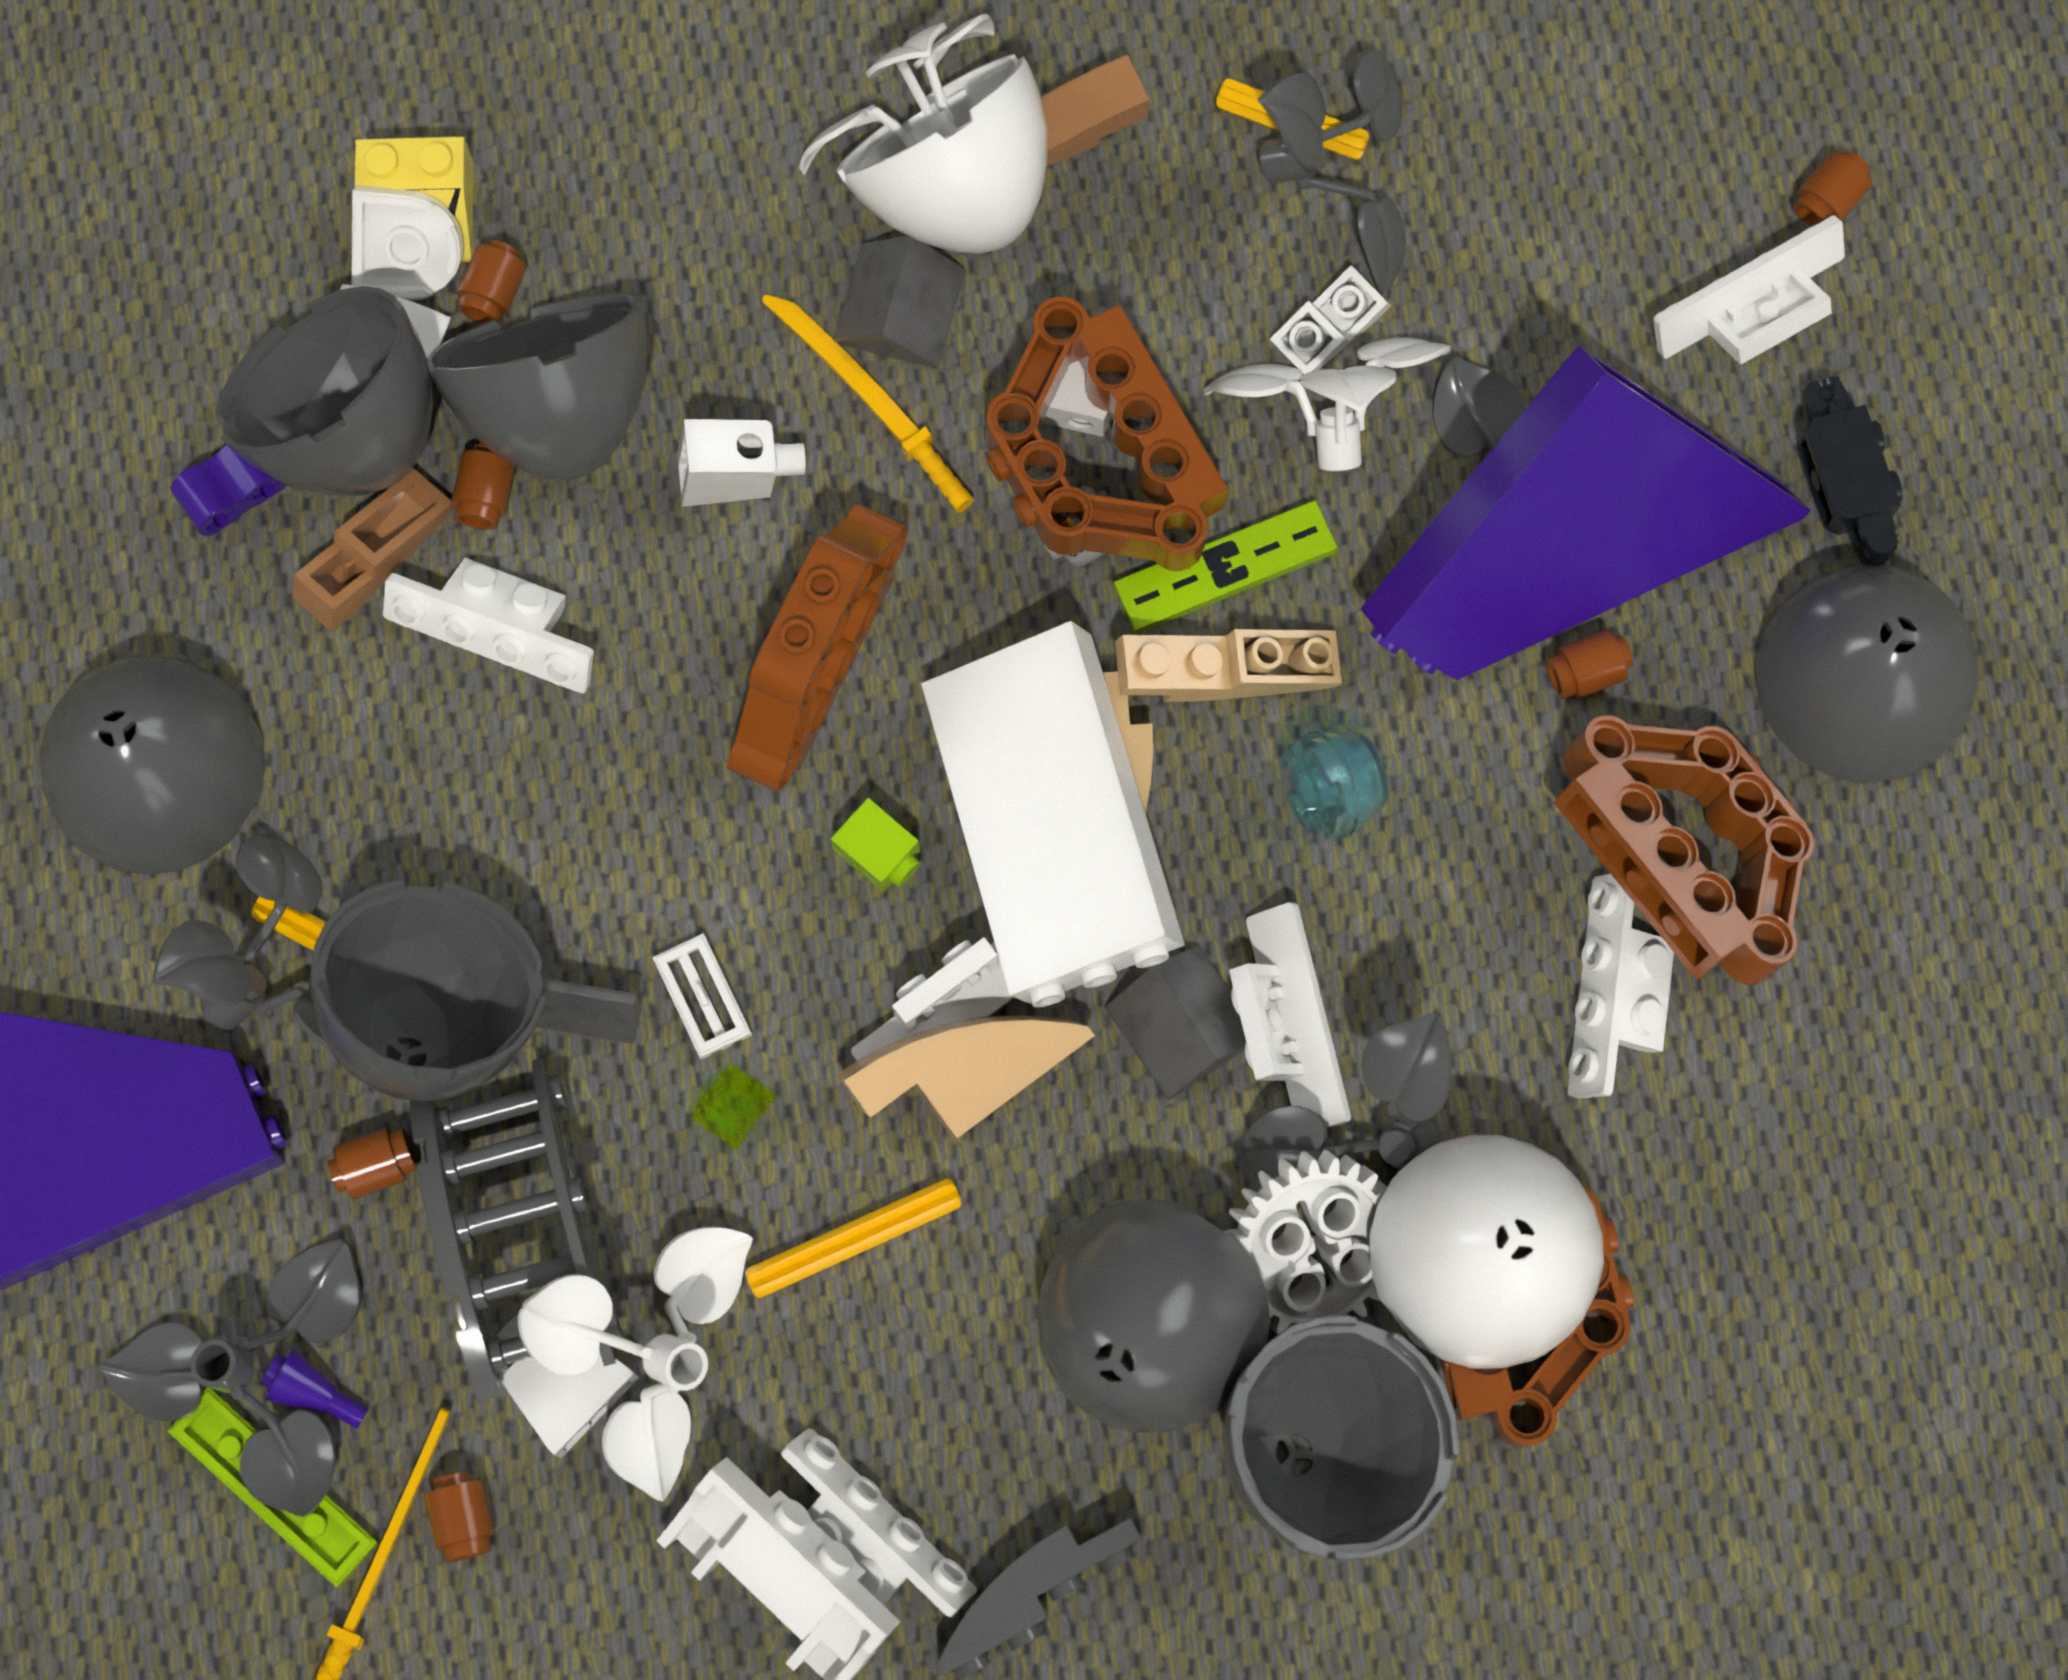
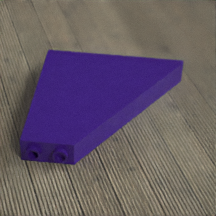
(1568, 518)
(115, 1136)

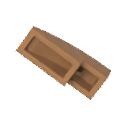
(1092, 108)
(370, 549)

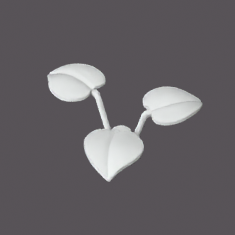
(931, 117)
(1354, 387)
(567, 1321)

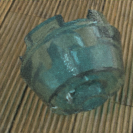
(1335, 781)

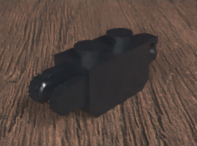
(1849, 472)

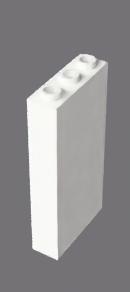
(1052, 816)

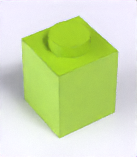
(877, 847)

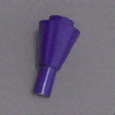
(300, 1385)

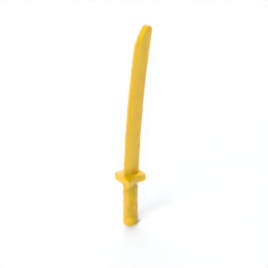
(914, 442)
(345, 1638)

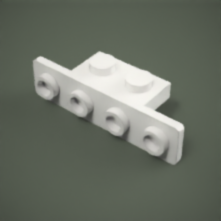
(1759, 300)
(493, 618)
(963, 989)
(1620, 991)
(1286, 1015)
(873, 1530)

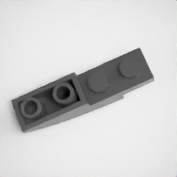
(1011, 1605)

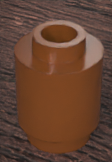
(1833, 188)
(490, 282)
(481, 488)
(1589, 665)
(372, 1162)
(459, 1517)

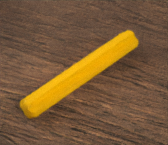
(853, 1238)

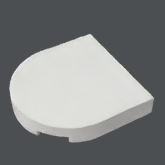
(403, 242)

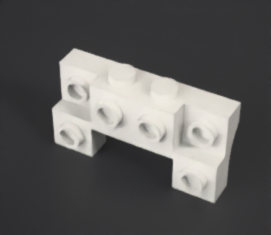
(787, 1566)

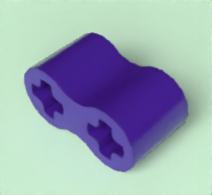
(222, 490)

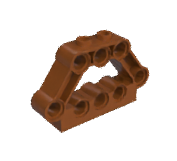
(1106, 523)
(814, 644)
(1723, 779)
(1562, 1369)

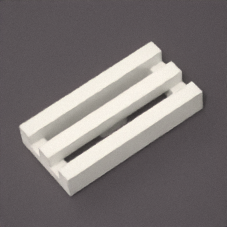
(722, 1039)

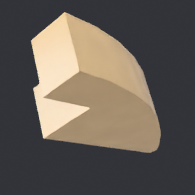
(964, 1065)

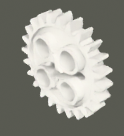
(1336, 1235)

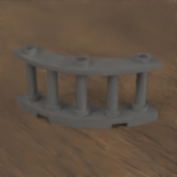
(455, 1228)

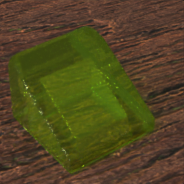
(733, 1106)

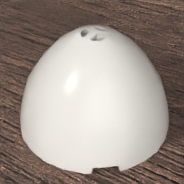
(974, 184)
(1441, 1259)

